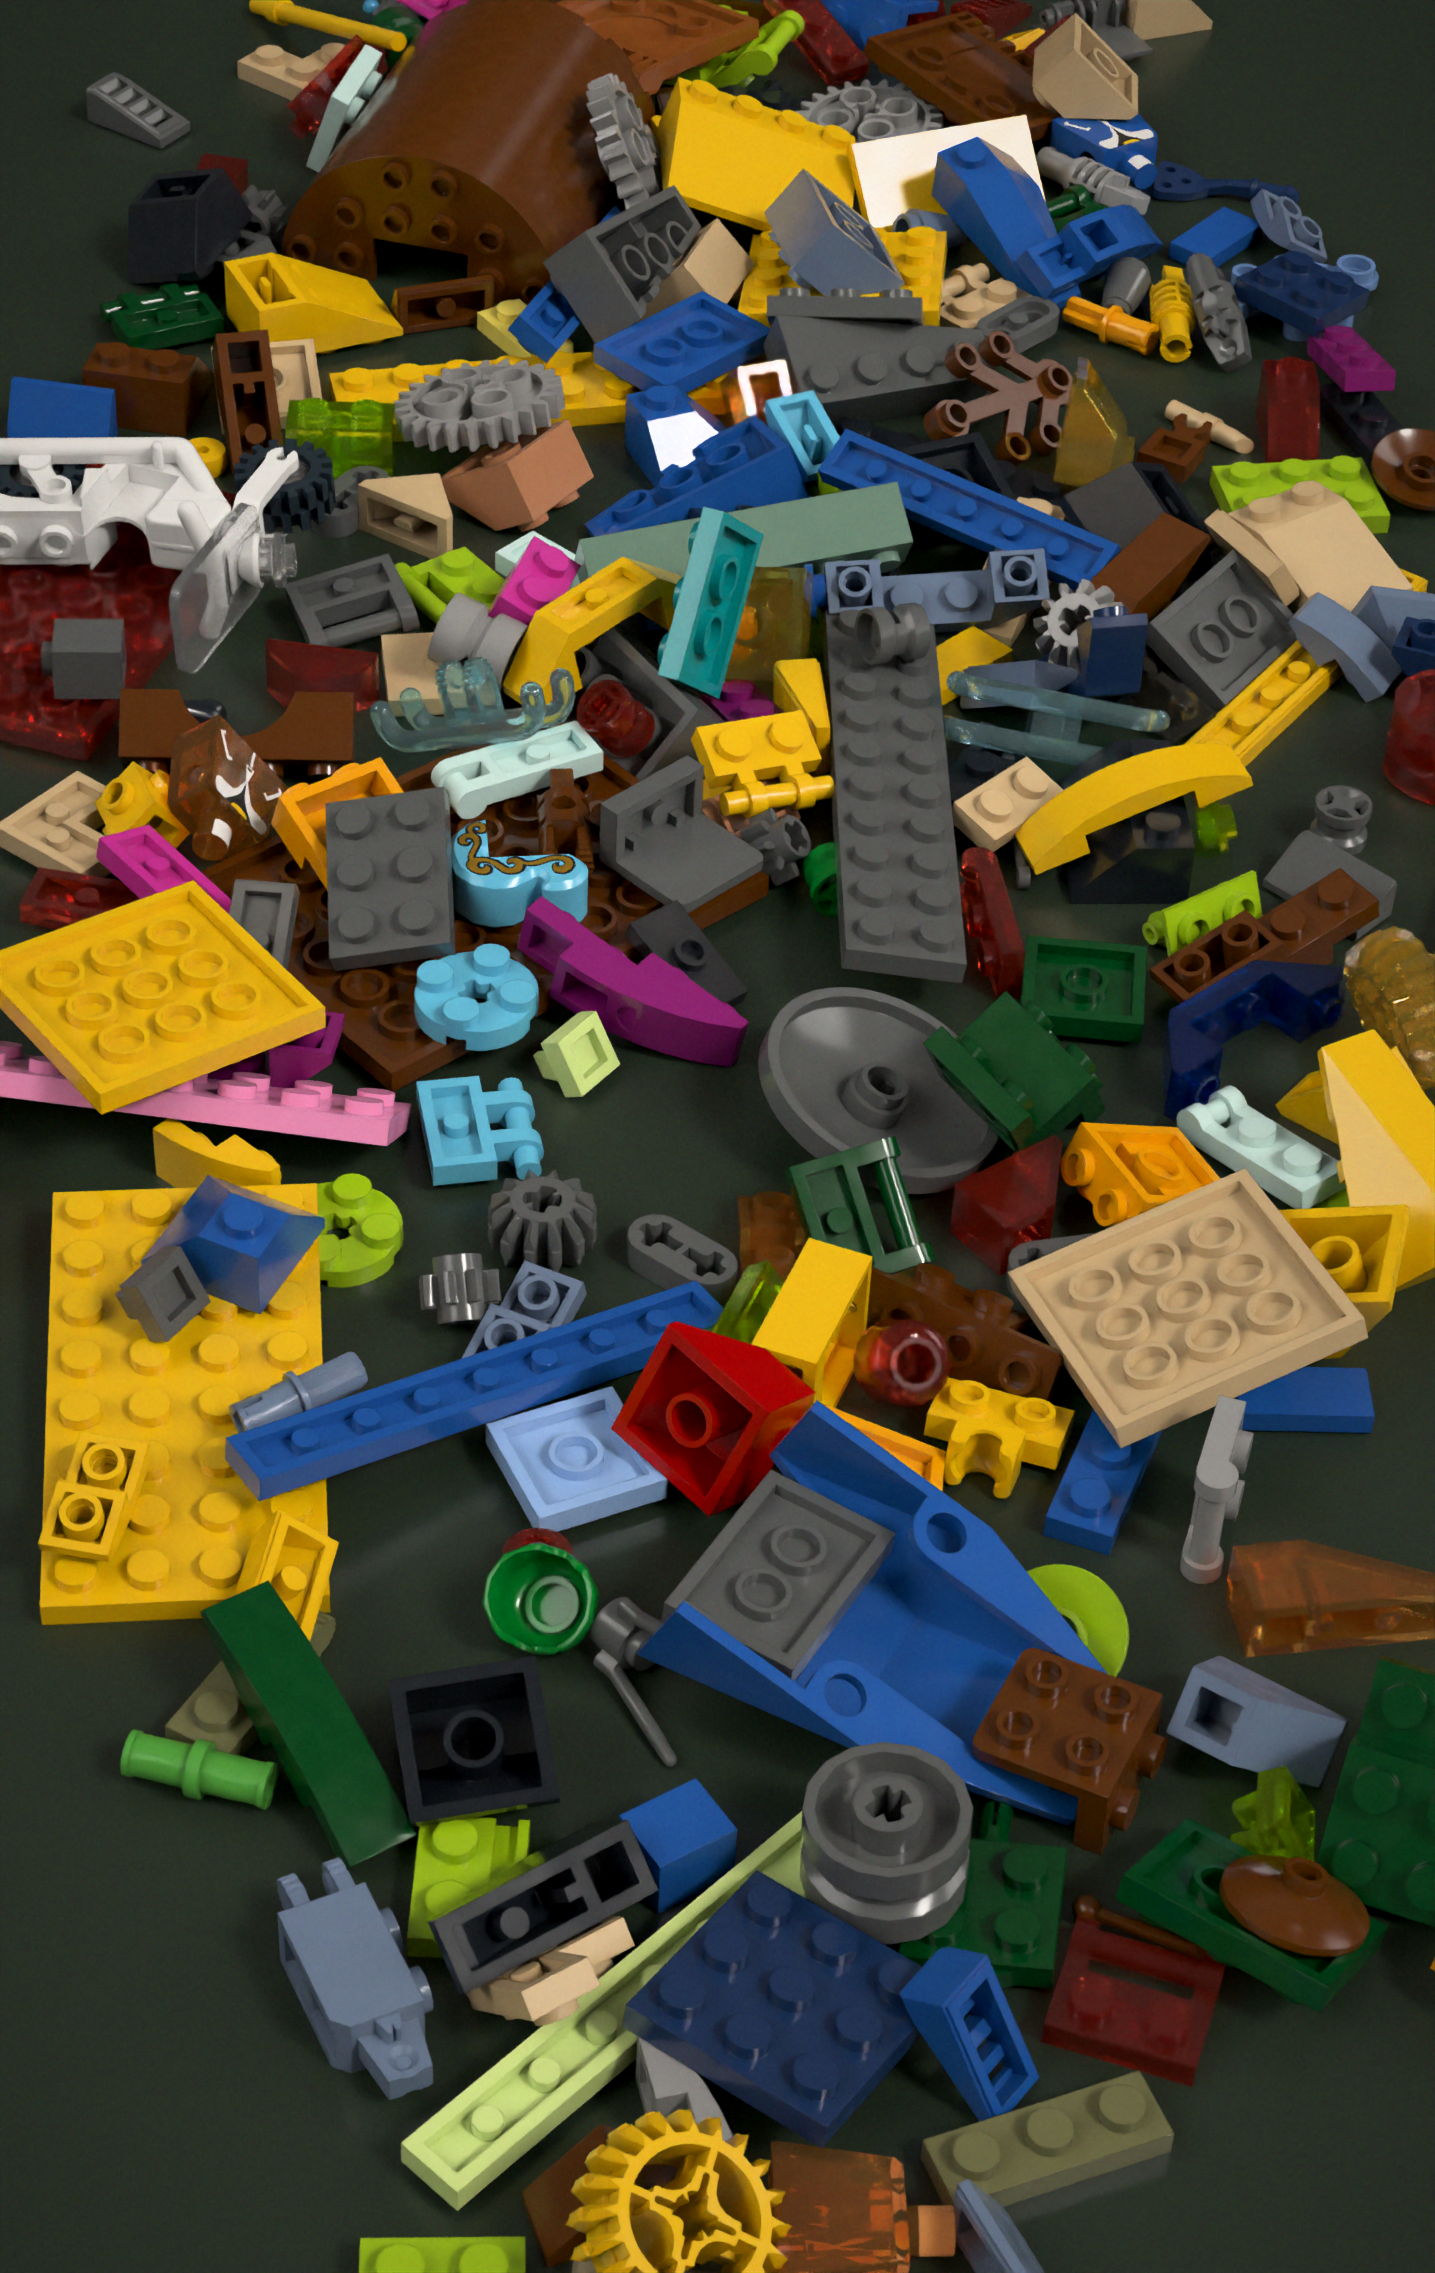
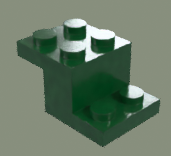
(1017, 1073)
(1385, 1799)

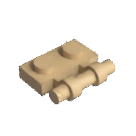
(974, 296)

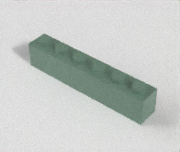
(797, 532)

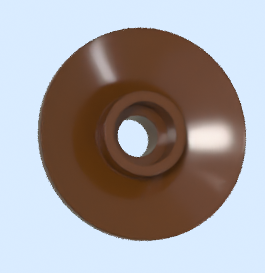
(1406, 467)
(1294, 1905)

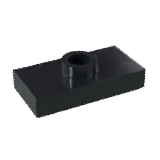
(682, 944)

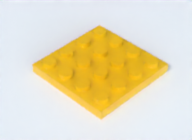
(916, 254)
(152, 996)

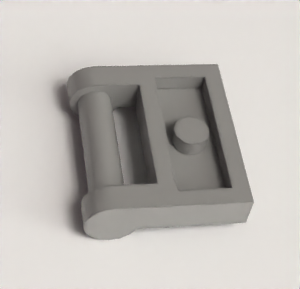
(1217, 1490)

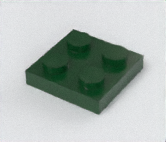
(1087, 986)

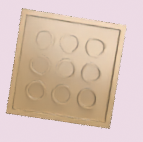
(1186, 1307)

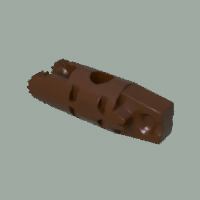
(564, 819)

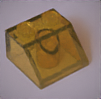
(1092, 431)
(772, 624)

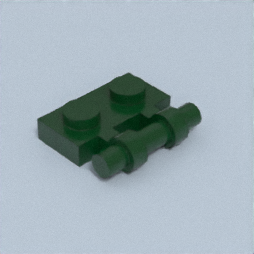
(163, 317)

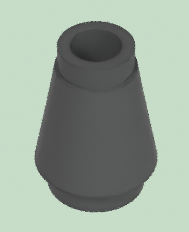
(1126, 284)

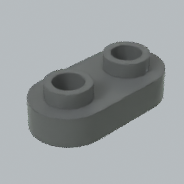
(1024, 321)

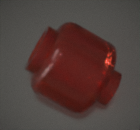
(902, 1362)

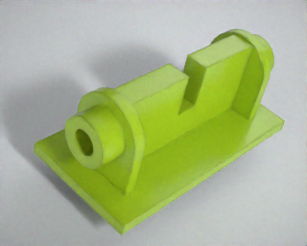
(1198, 915)

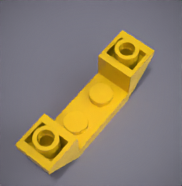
(584, 615)

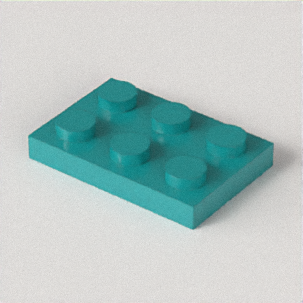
(709, 602)

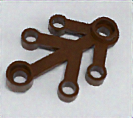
(1045, 385)

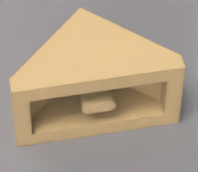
(408, 512)

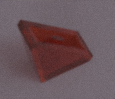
(320, 669)

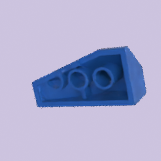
(995, 207)
(733, 468)

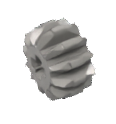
(1064, 615)

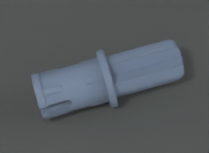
(300, 1393)

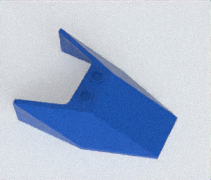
(921, 1640)

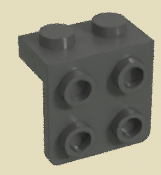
(667, 845)

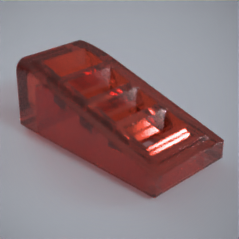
(997, 14)

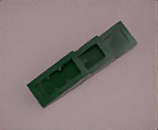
(307, 1723)

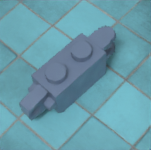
(355, 1981)

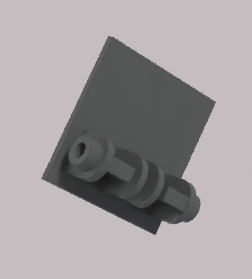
(1104, 20)

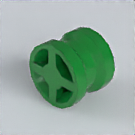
(820, 877)

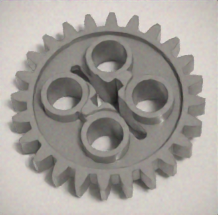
(872, 111)
(624, 141)
(479, 405)

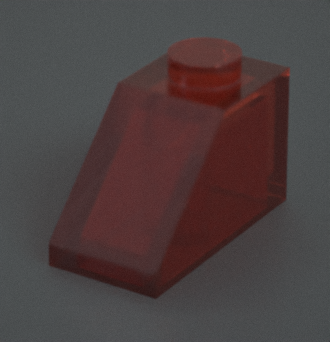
(1288, 410)

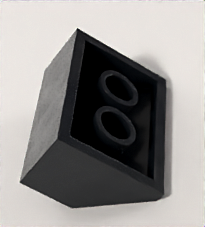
(1138, 857)

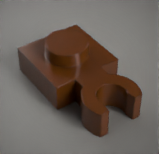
(1177, 449)

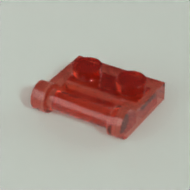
(1130, 2021)

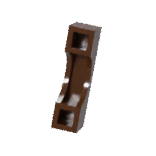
(308, 738)

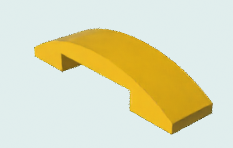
(1126, 789)

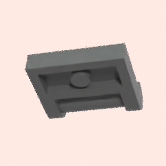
(350, 593)

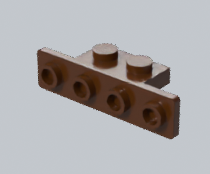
(978, 1327)

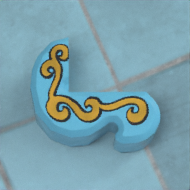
(501, 888)

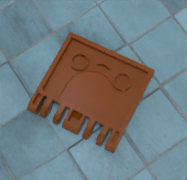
(666, 34)

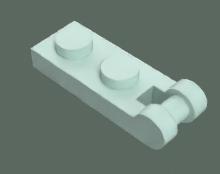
(515, 767)
(1269, 1152)

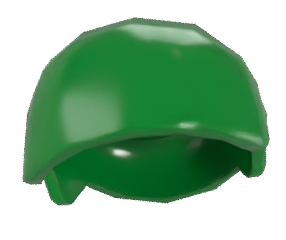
(540, 1599)

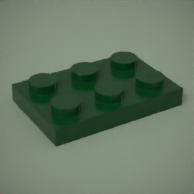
(1180, 1892)

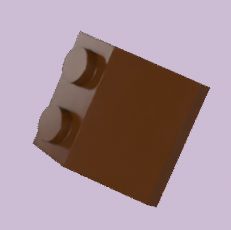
(152, 388)

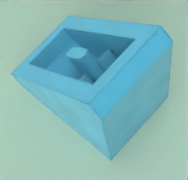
(805, 428)

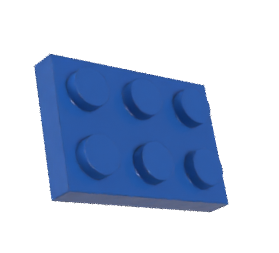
(683, 345)

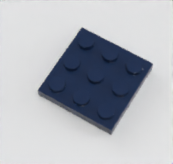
(781, 2008)

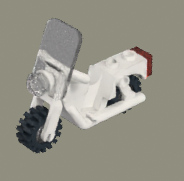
(69, 514)

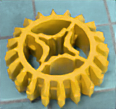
(713, 2200)

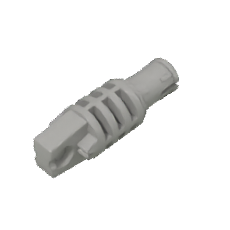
(1103, 183)

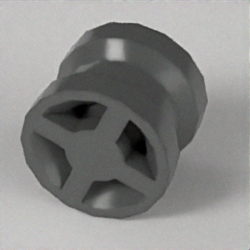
(1342, 817)

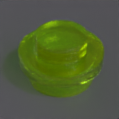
(1215, 826)

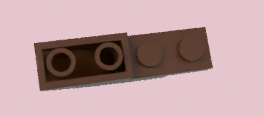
(1292, 933)

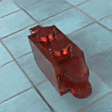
(314, 97)

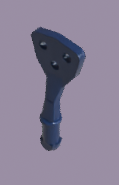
(1184, 184)

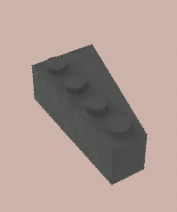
(622, 261)
(871, 366)

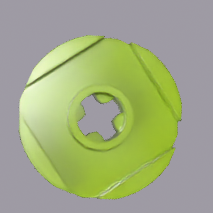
(373, 1230)

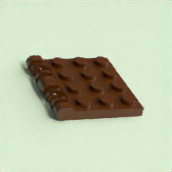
(962, 71)

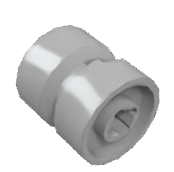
(470, 633)

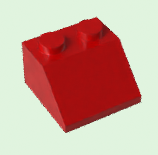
(711, 1414)

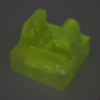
(1278, 1816)

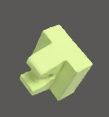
(577, 1055)

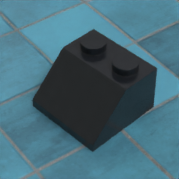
(473, 1741)

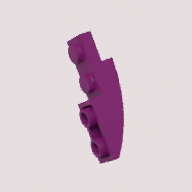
(639, 1002)

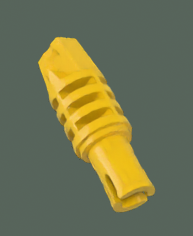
(1173, 314)

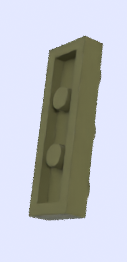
(1051, 2142)

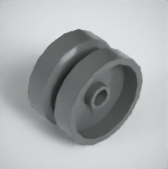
(886, 1840)

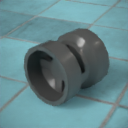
(893, 633)

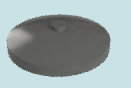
(856, 1071)

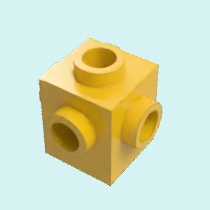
(139, 800)

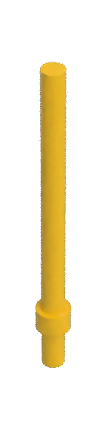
(285, 12)

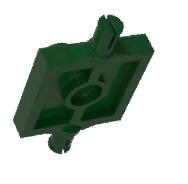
(1007, 1906)

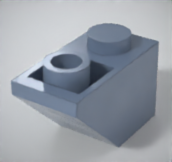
(1256, 1722)

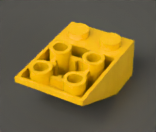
(305, 303)

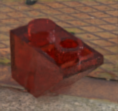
(1008, 1203)

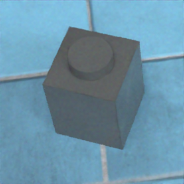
(86, 658)

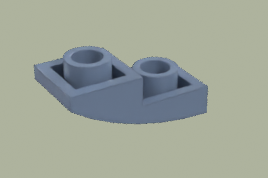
(1283, 224)
(1335, 633)
(533, 1304)

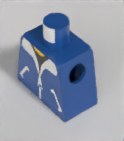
(1117, 144)

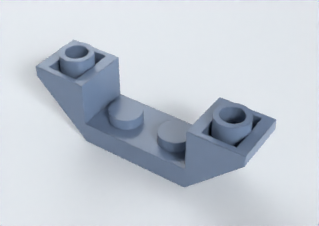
(952, 600)

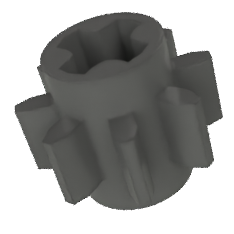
(266, 212)
(781, 842)
(459, 1289)

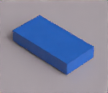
(1217, 236)
(1312, 1402)

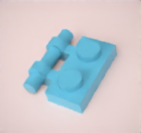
(459, 1134)

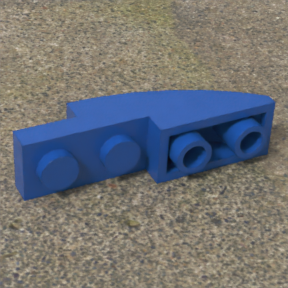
(1088, 248)

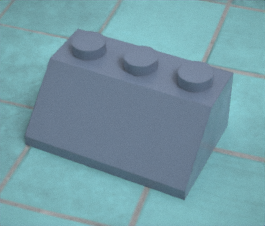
(828, 241)

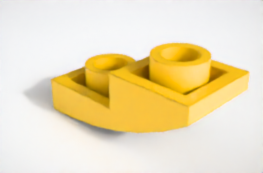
(189, 1156)
(96, 1498)

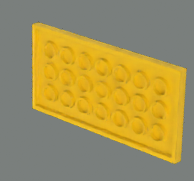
(111, 1380)

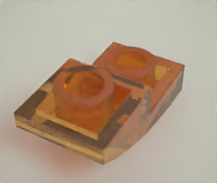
(769, 1231)

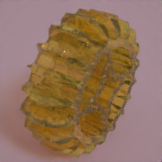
(1395, 995)

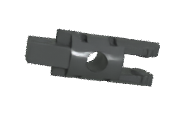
(1218, 313)

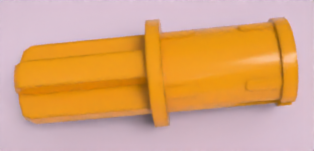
(1112, 325)

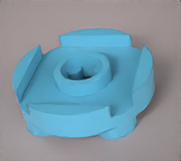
(447, 1003)

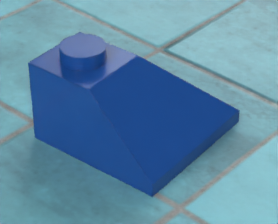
(665, 429)
(240, 1241)

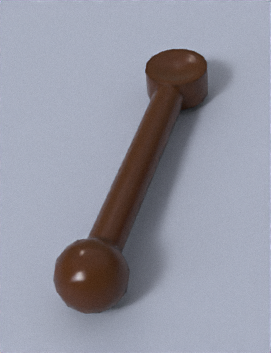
(1091, 1908)

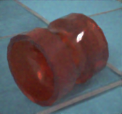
(615, 718)

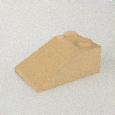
(1321, 544)

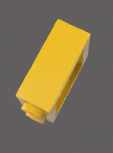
(814, 1320)

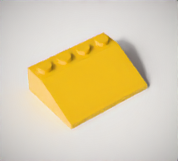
(740, 155)

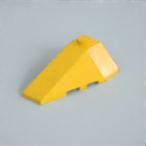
(1384, 1140)

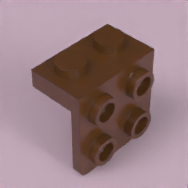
(1077, 1736)

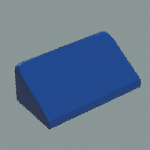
(60, 410)

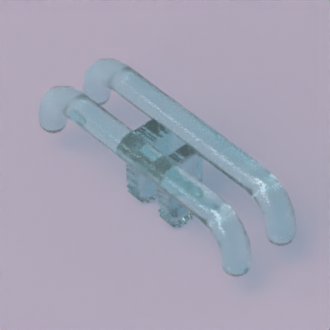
(472, 710)
(1051, 722)

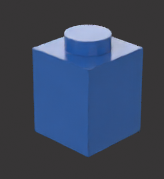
(684, 1843)

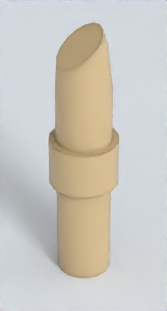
(1220, 432)

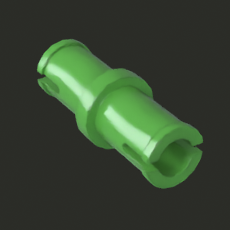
(199, 1769)

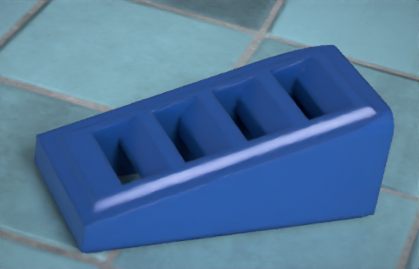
(938, 2000)

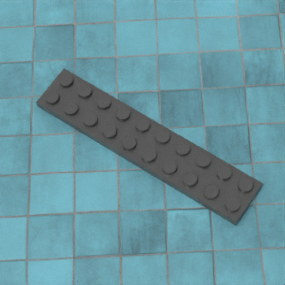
(891, 812)

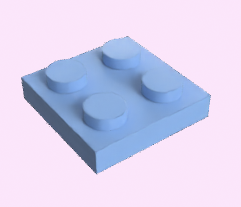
(571, 1463)

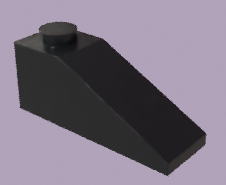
(542, 1902)

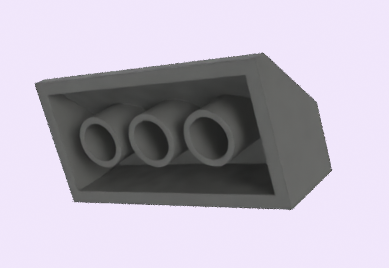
(676, 709)

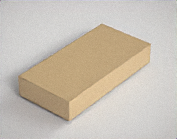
(1262, 561)

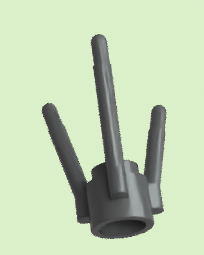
(620, 1633)

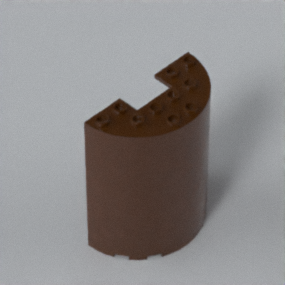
(472, 149)

